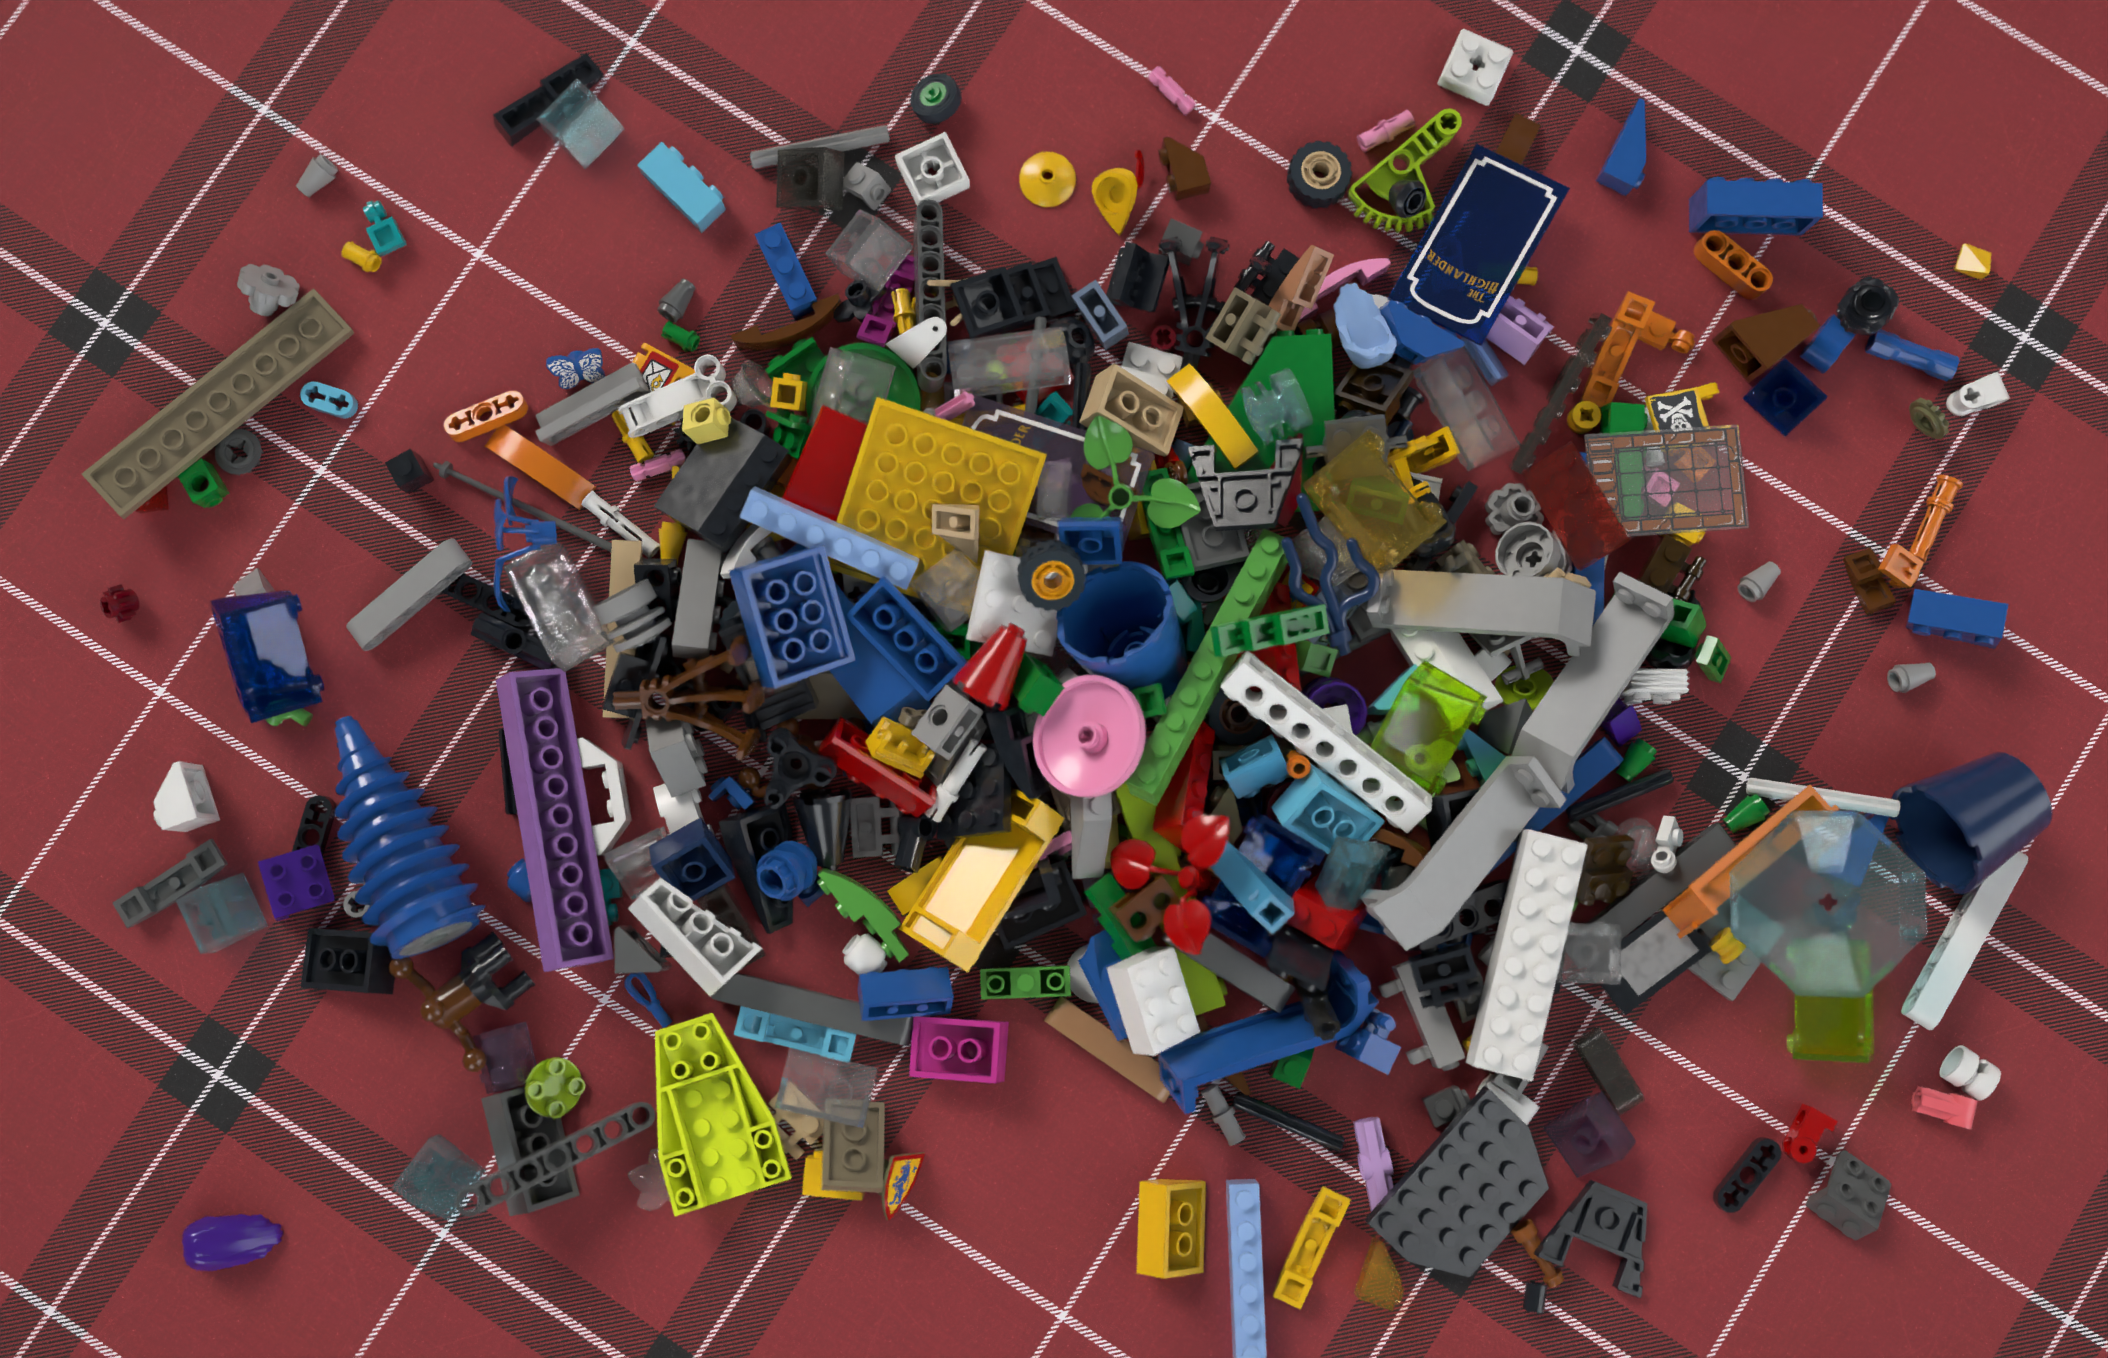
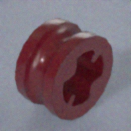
(1171, 339)

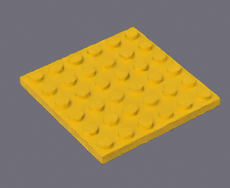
(924, 461)

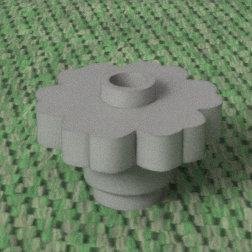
(267, 288)
(1511, 507)

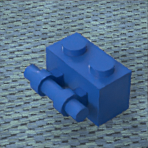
(1370, 1042)

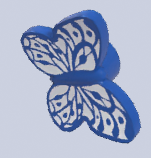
(577, 367)

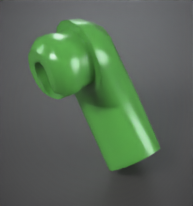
(300, 715)

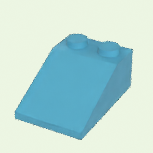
(1323, 809)

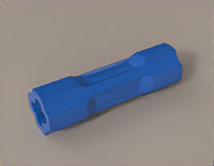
(1932, 362)

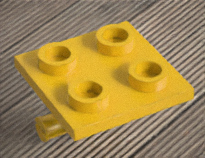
(1399, 463)

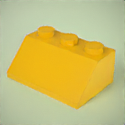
(1171, 1227)

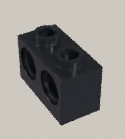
(666, 591)

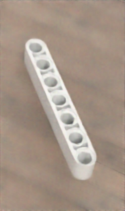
(1960, 944)

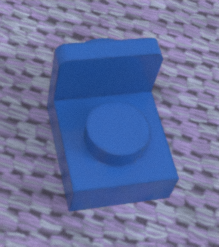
(738, 795)

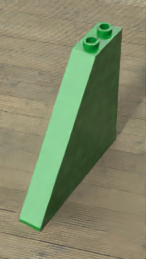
(1311, 364)

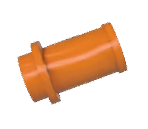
(1297, 770)

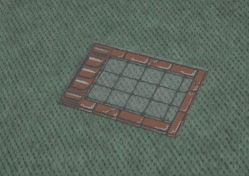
(1672, 478)

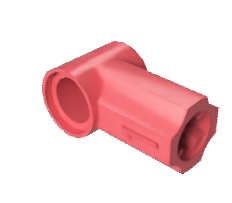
(1951, 1108)

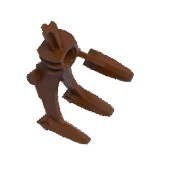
(701, 695)

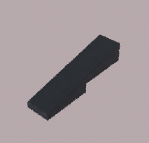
(521, 116)

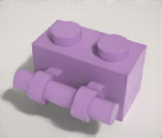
(1519, 330)

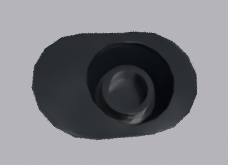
(1212, 583)

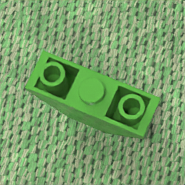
(1025, 982)

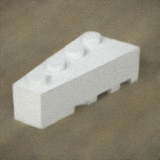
(693, 936)

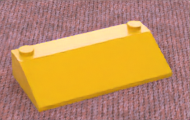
(980, 883)

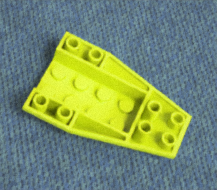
(711, 1119)

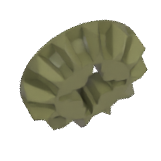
(1928, 418)

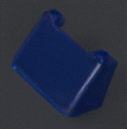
(266, 653)
(1281, 858)

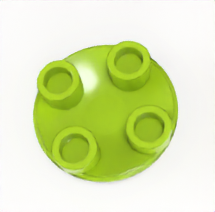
(554, 1087)

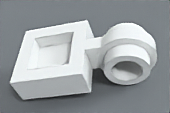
(1668, 839)

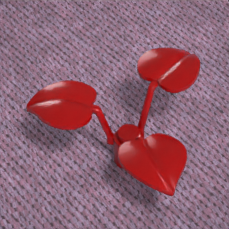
(1205, 840)

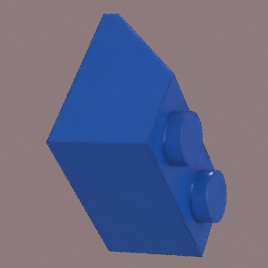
(1094, 539)

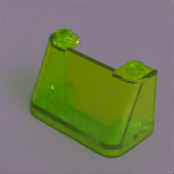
(1428, 725)
(1833, 1028)

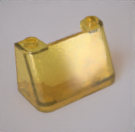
(1372, 503)

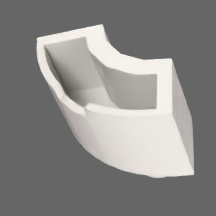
(679, 809)

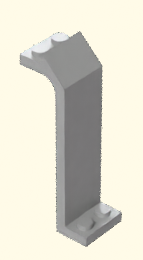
(1485, 605)
(1595, 679)
(1464, 852)

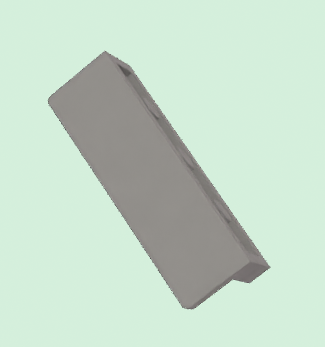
(590, 404)

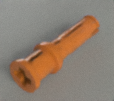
(1938, 507)

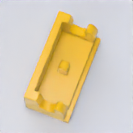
(897, 747)

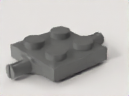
(1343, 432)

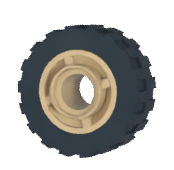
(1325, 159)

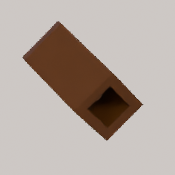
(1186, 170)

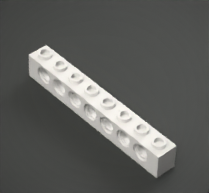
(1250, 671)

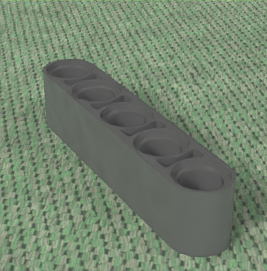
(1241, 972)

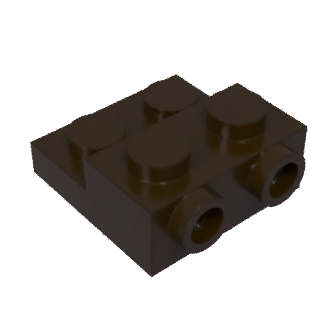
(1373, 390)
(1605, 869)

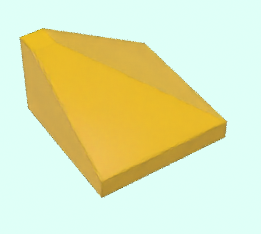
(1973, 262)

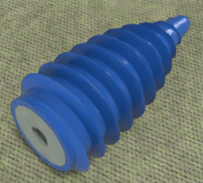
(398, 853)

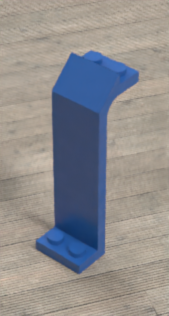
(872, 679)
(1262, 1036)

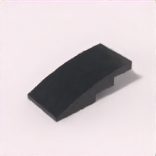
(1012, 297)

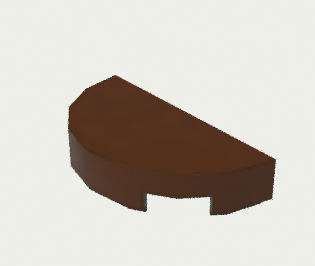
(1098, 484)

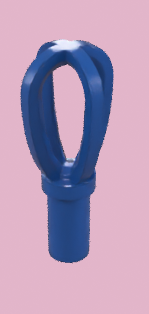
(653, 1006)

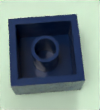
(692, 860)

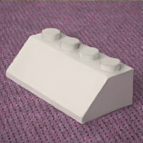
(1448, 654)

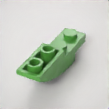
(858, 900)

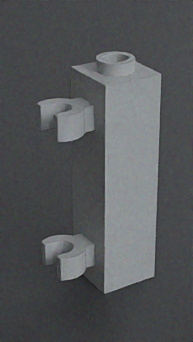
(1432, 1024)

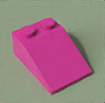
(959, 1049)

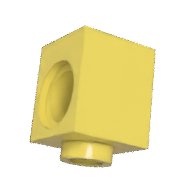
(706, 421)

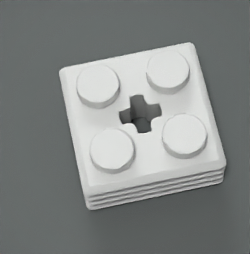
(1477, 50)
(939, 155)
(1656, 684)

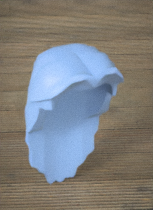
(1362, 328)

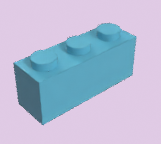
(682, 186)

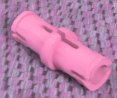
(1385, 130)

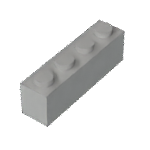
(698, 601)

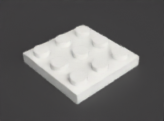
(1001, 602)

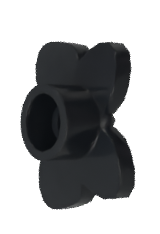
(858, 302)

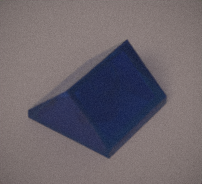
(1784, 396)

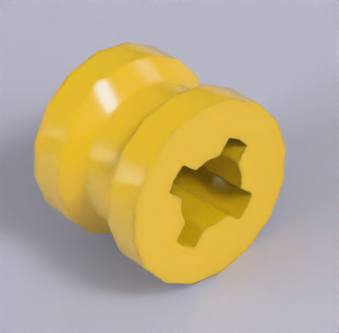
(1578, 422)
(1726, 945)

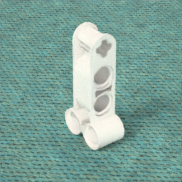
(668, 402)

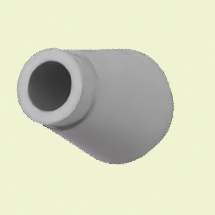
(317, 175)
(1758, 582)
(1910, 676)

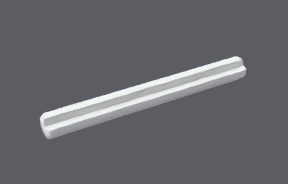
(1843, 800)

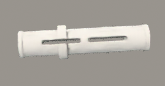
(595, 504)
(949, 789)

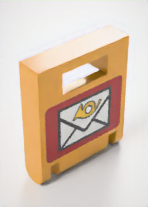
(659, 368)

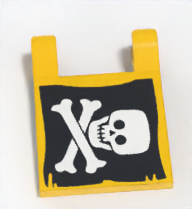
(1680, 407)

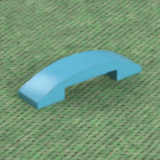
(794, 1034)

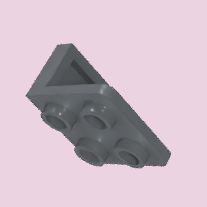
(1852, 1197)

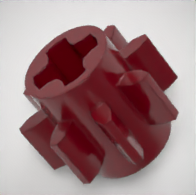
(119, 603)

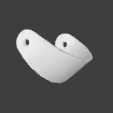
(918, 341)

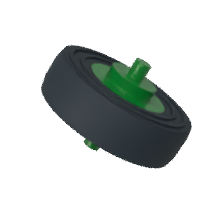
(935, 98)

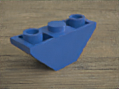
(1417, 335)

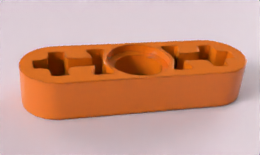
(497, 419)

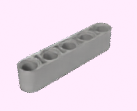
(409, 594)

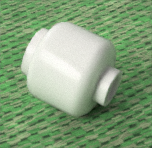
(864, 954)

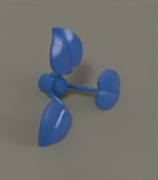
(536, 532)

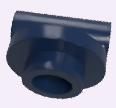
(1401, 428)
(812, 893)

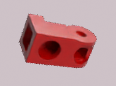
(1805, 1133)

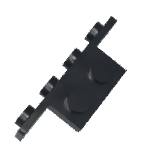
(626, 677)

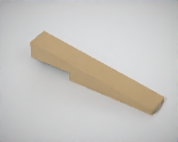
(623, 557)

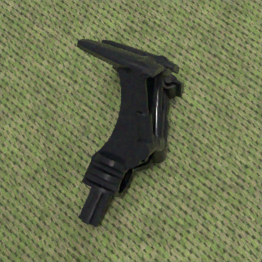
(1204, 301)

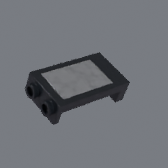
(1653, 959)

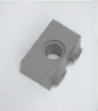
(959, 717)

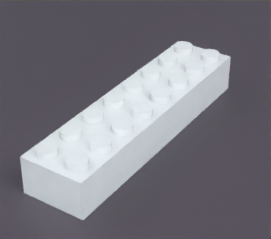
(1526, 954)

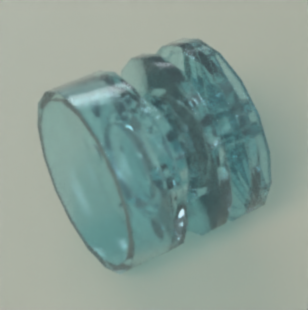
(1279, 405)

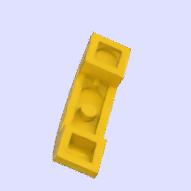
(1213, 416)
(1310, 1246)

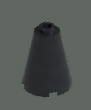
(825, 823)

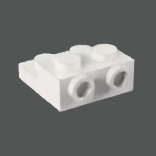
(1152, 366)

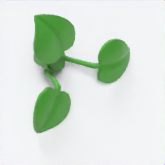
(1111, 443)

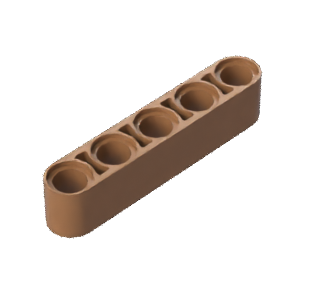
(1103, 1044)

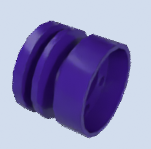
(1338, 693)

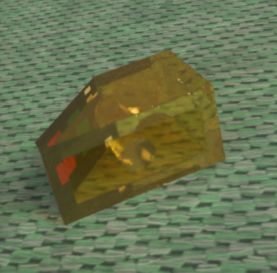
(1379, 1279)

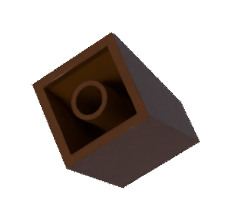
(1763, 339)

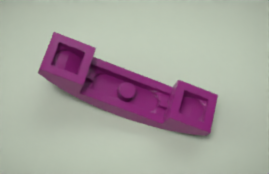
(880, 325)

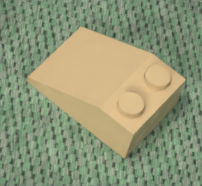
(1136, 406)

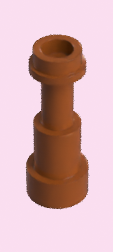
(1526, 1233)

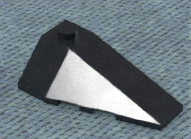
(746, 840)

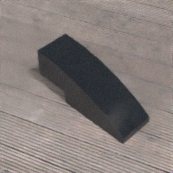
(1017, 750)

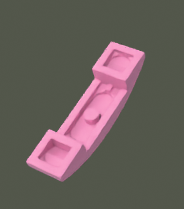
(1364, 270)

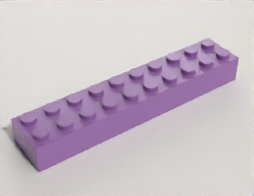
(554, 819)

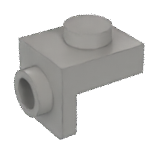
(866, 185)

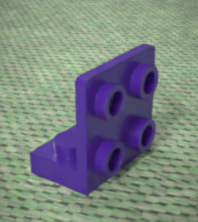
(296, 881)

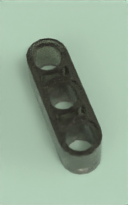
(1608, 1070)

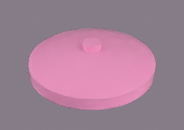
(1090, 737)

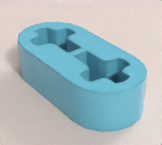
(327, 405)

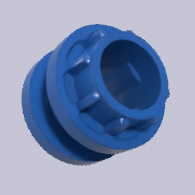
(787, 870)

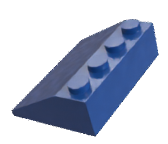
(792, 616)

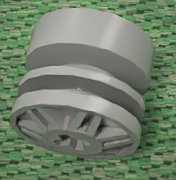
(1531, 551)
(632, 616)

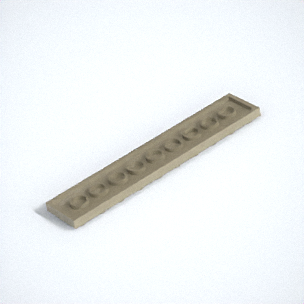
(217, 404)

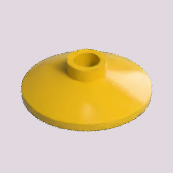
(1047, 192)

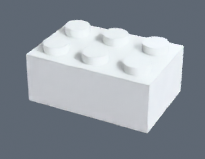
(1153, 1000)

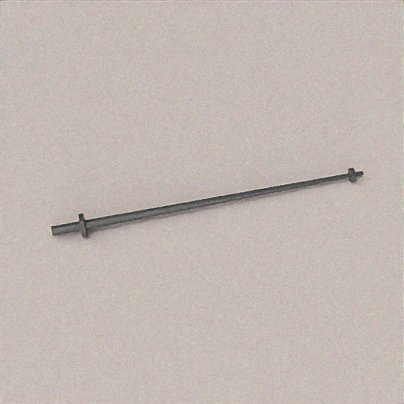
(446, 470)

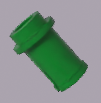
(681, 337)

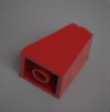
(1326, 924)

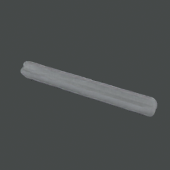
(838, 142)

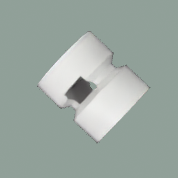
(1974, 1076)

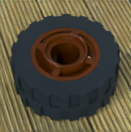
(1232, 729)

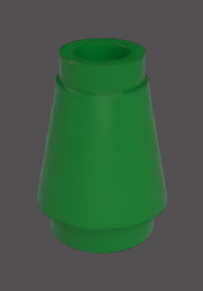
(1636, 759)
(1746, 813)

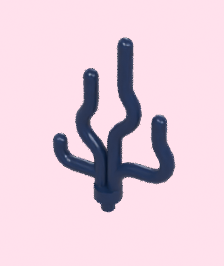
(1339, 632)

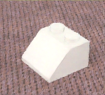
(185, 799)

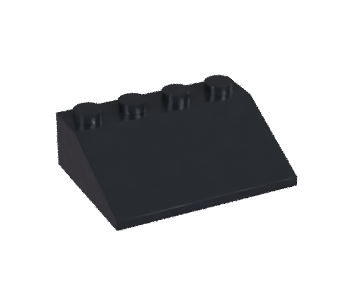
(717, 480)

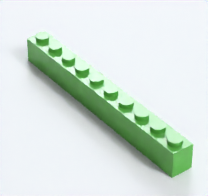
(1205, 673)

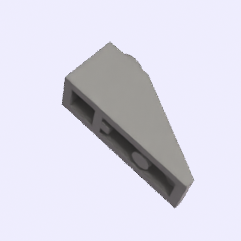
(1090, 834)

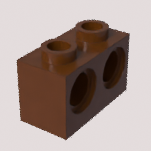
(1143, 901)

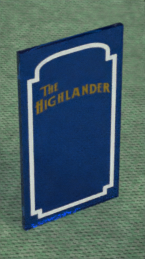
(1479, 244)

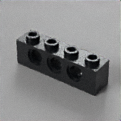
(1475, 918)

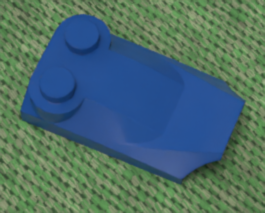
(1094, 964)

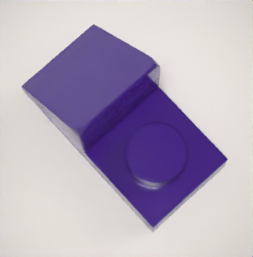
(1621, 723)

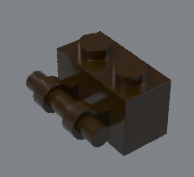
(1664, 565)

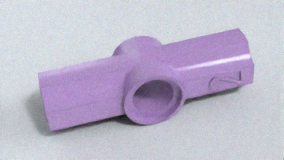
(1373, 1159)

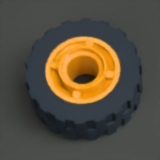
(1055, 592)

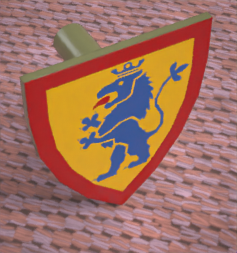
(899, 1178)

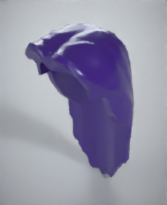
(228, 1241)

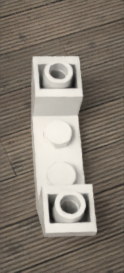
(607, 834)

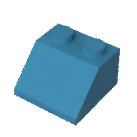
(1254, 767)

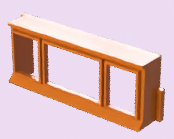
(1712, 888)

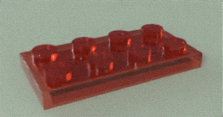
(1576, 506)

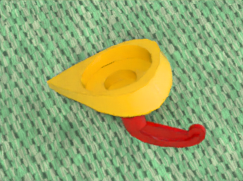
(1116, 192)

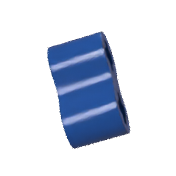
(1826, 345)

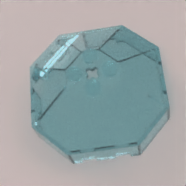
(1820, 950)

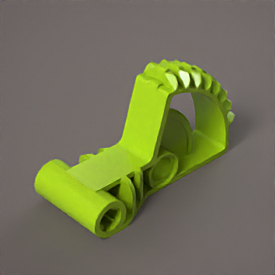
(1414, 152)

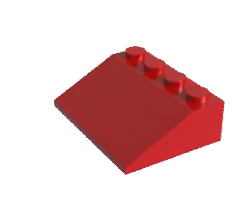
(826, 463)

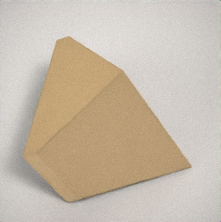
(958, 526)

